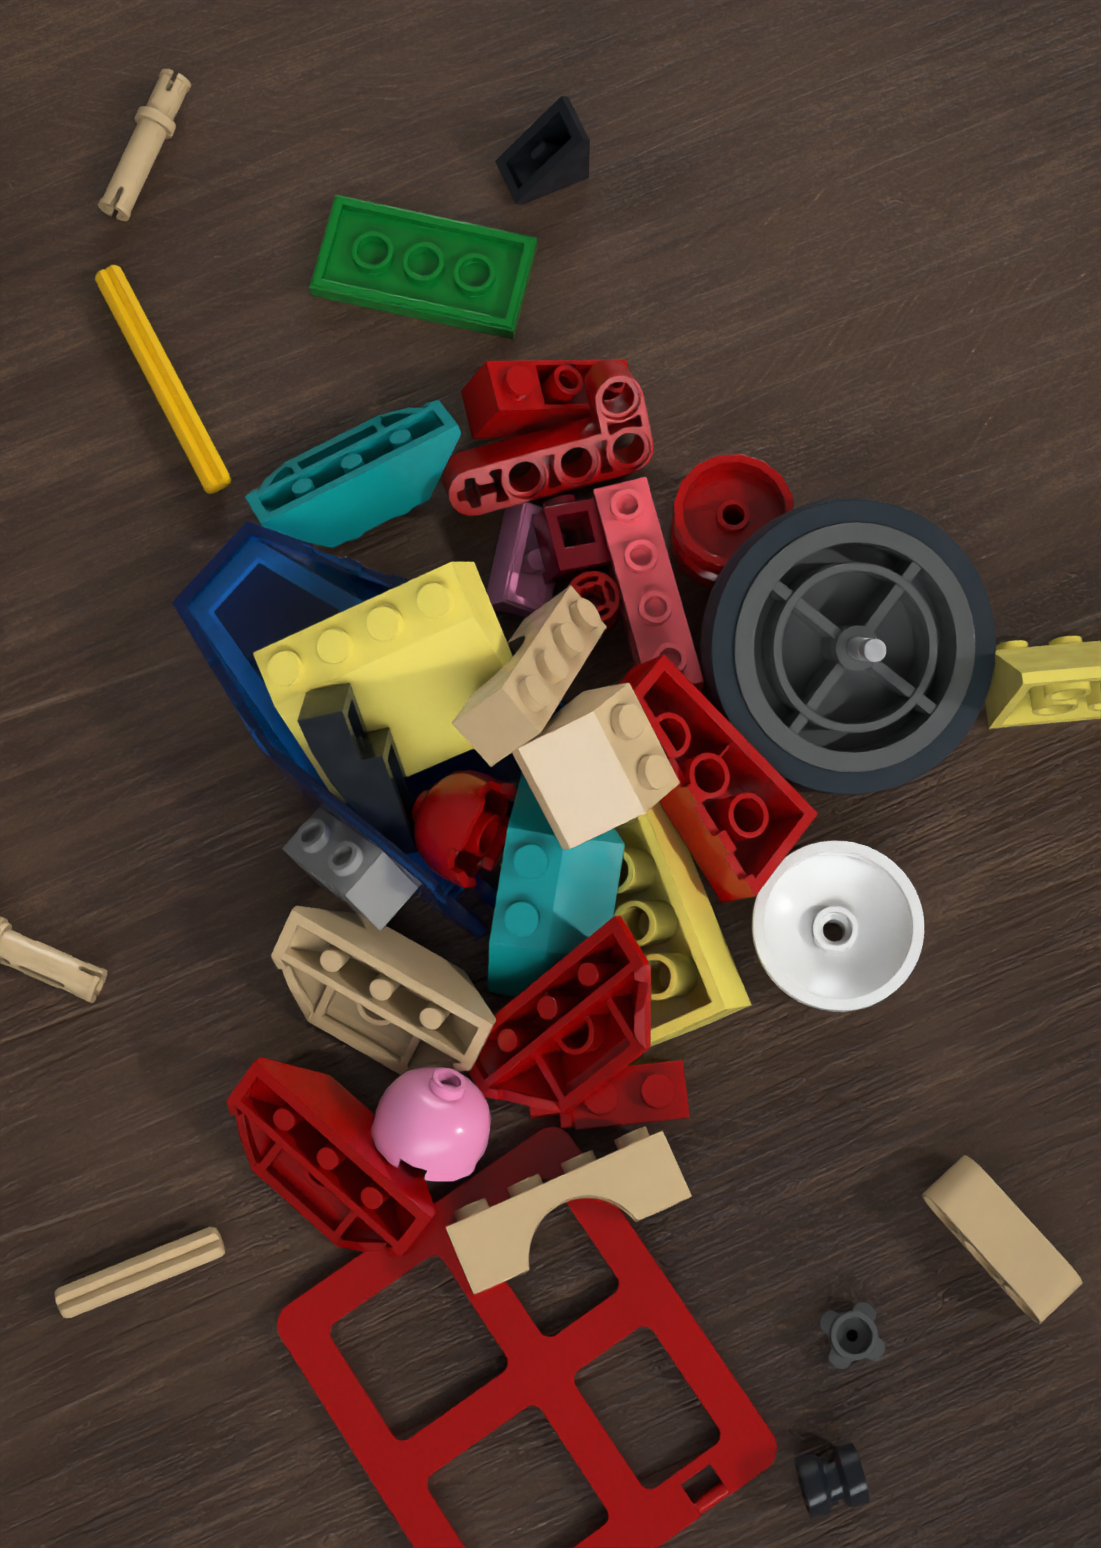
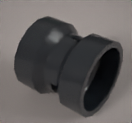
(831, 1480)

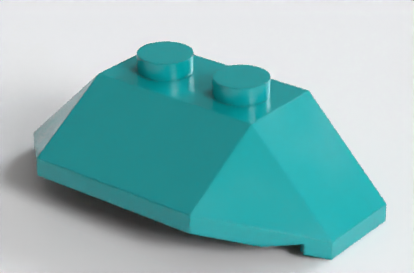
(358, 477)
(547, 896)

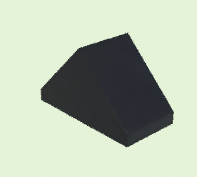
(547, 155)

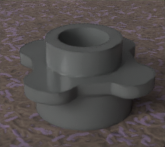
(866, 1345)

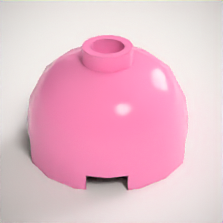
(433, 1123)

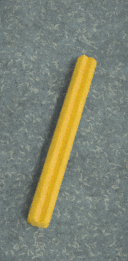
(163, 379)

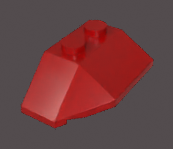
(571, 1025)
(320, 1157)

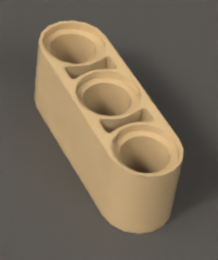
(1002, 1239)

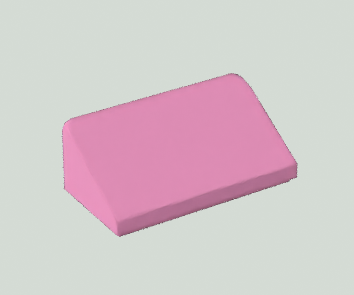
(517, 568)

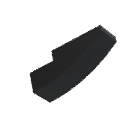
(360, 763)

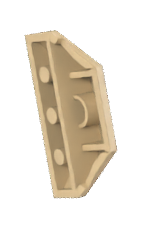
(381, 991)

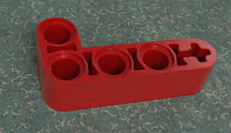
(546, 448)

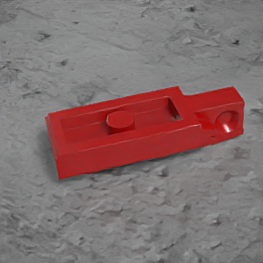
(630, 1098)

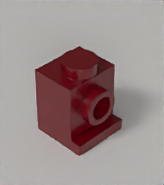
(583, 527)

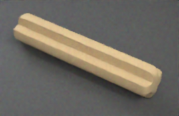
(139, 1272)

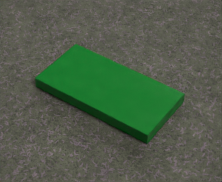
(423, 266)

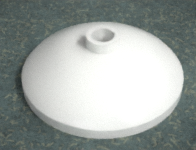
(862, 896)

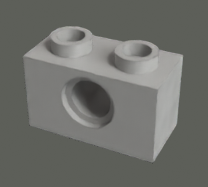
(350, 868)

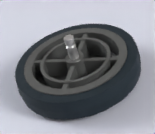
(849, 645)

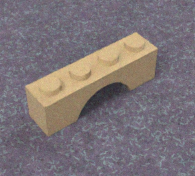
(527, 690)
(636, 1178)

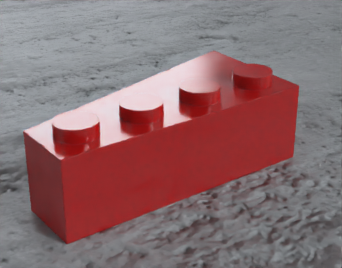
(729, 799)

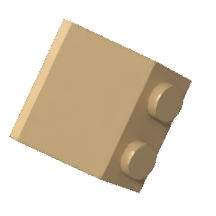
(596, 765)

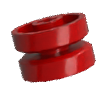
(713, 497)

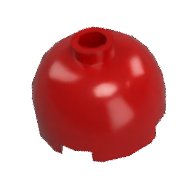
(462, 824)

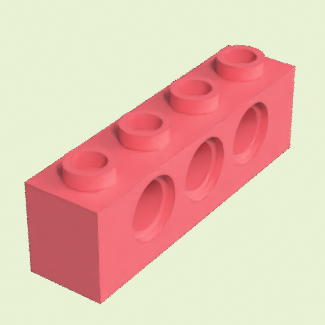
(646, 582)

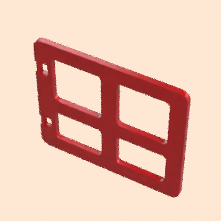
(537, 1371)

